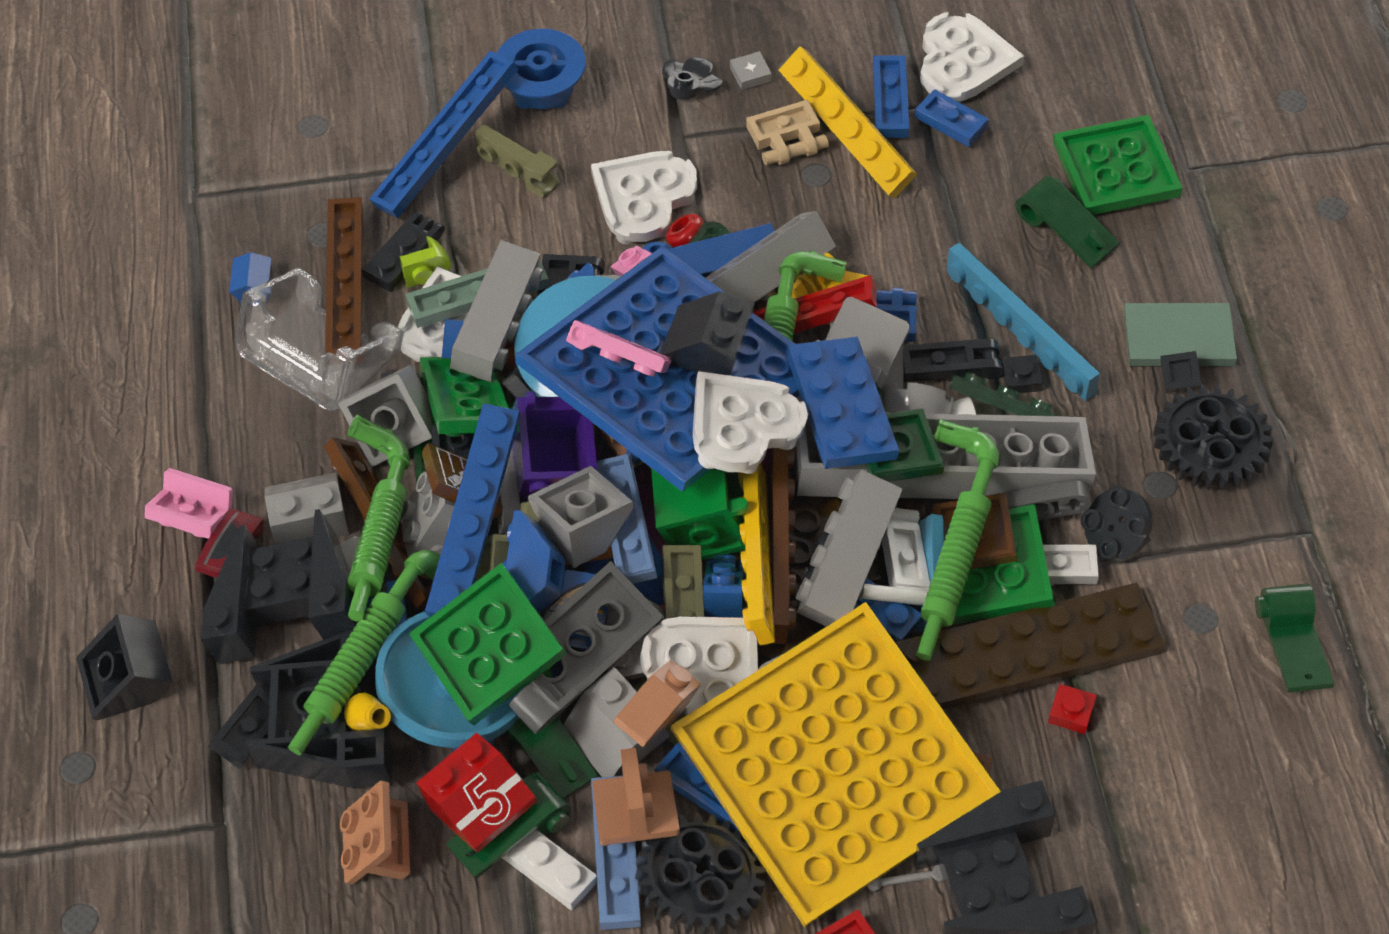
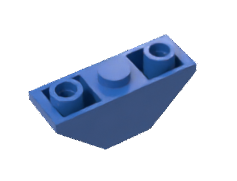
(534, 561)
(723, 587)

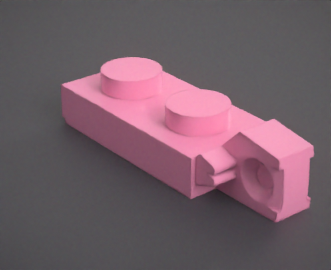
(615, 347)

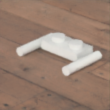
(904, 562)

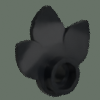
(690, 77)

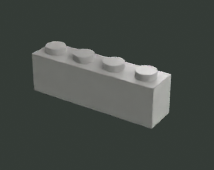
(755, 271)
(496, 310)
(849, 548)

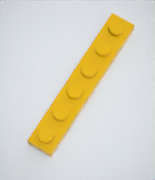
(848, 122)
(757, 557)

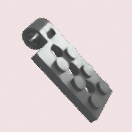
(548, 697)

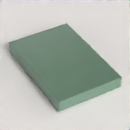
(1179, 328)

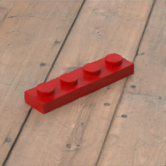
(825, 305)

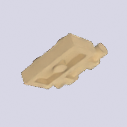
(786, 124)

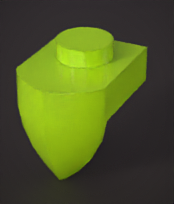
(420, 265)

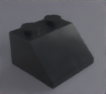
(708, 333)
(123, 667)

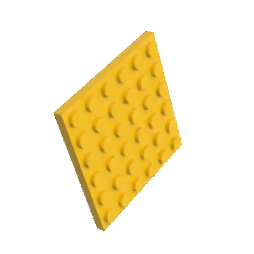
(834, 762)

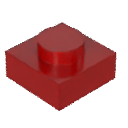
(1072, 709)

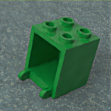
(703, 513)

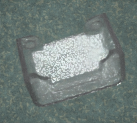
(285, 336)

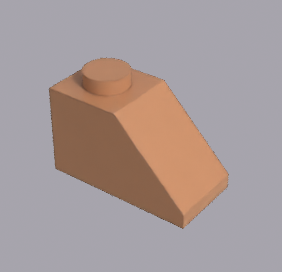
(657, 703)

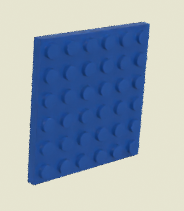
(638, 410)

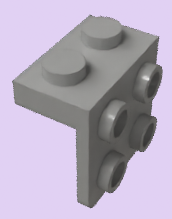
(878, 333)
(425, 518)

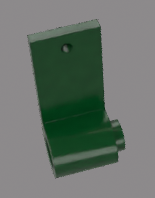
(1067, 218)
(1290, 626)
(554, 755)
(546, 815)

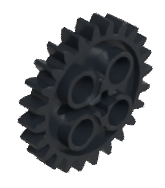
(1213, 437)
(685, 899)

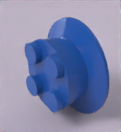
(547, 67)

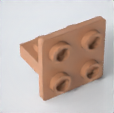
(636, 804)
(375, 836)

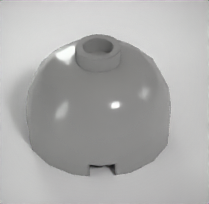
(915, 397)

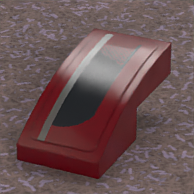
(221, 539)

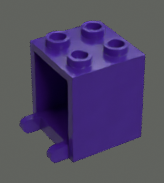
(549, 443)

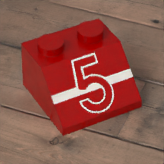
(476, 792)

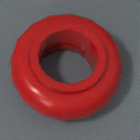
(683, 230)

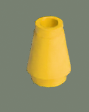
(366, 713)

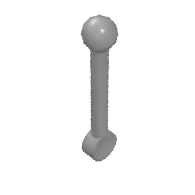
(935, 874)

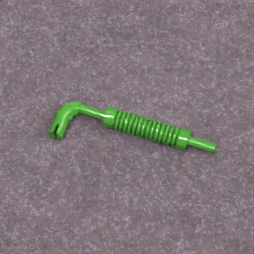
(782, 308)
(382, 517)
(962, 536)
(361, 649)

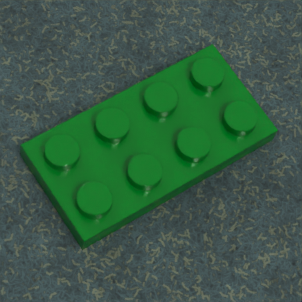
(457, 396)

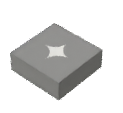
(750, 70)

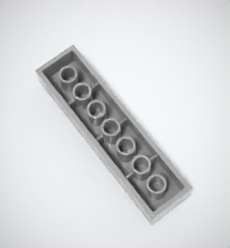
(1030, 452)

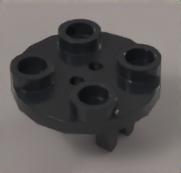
(1108, 511)

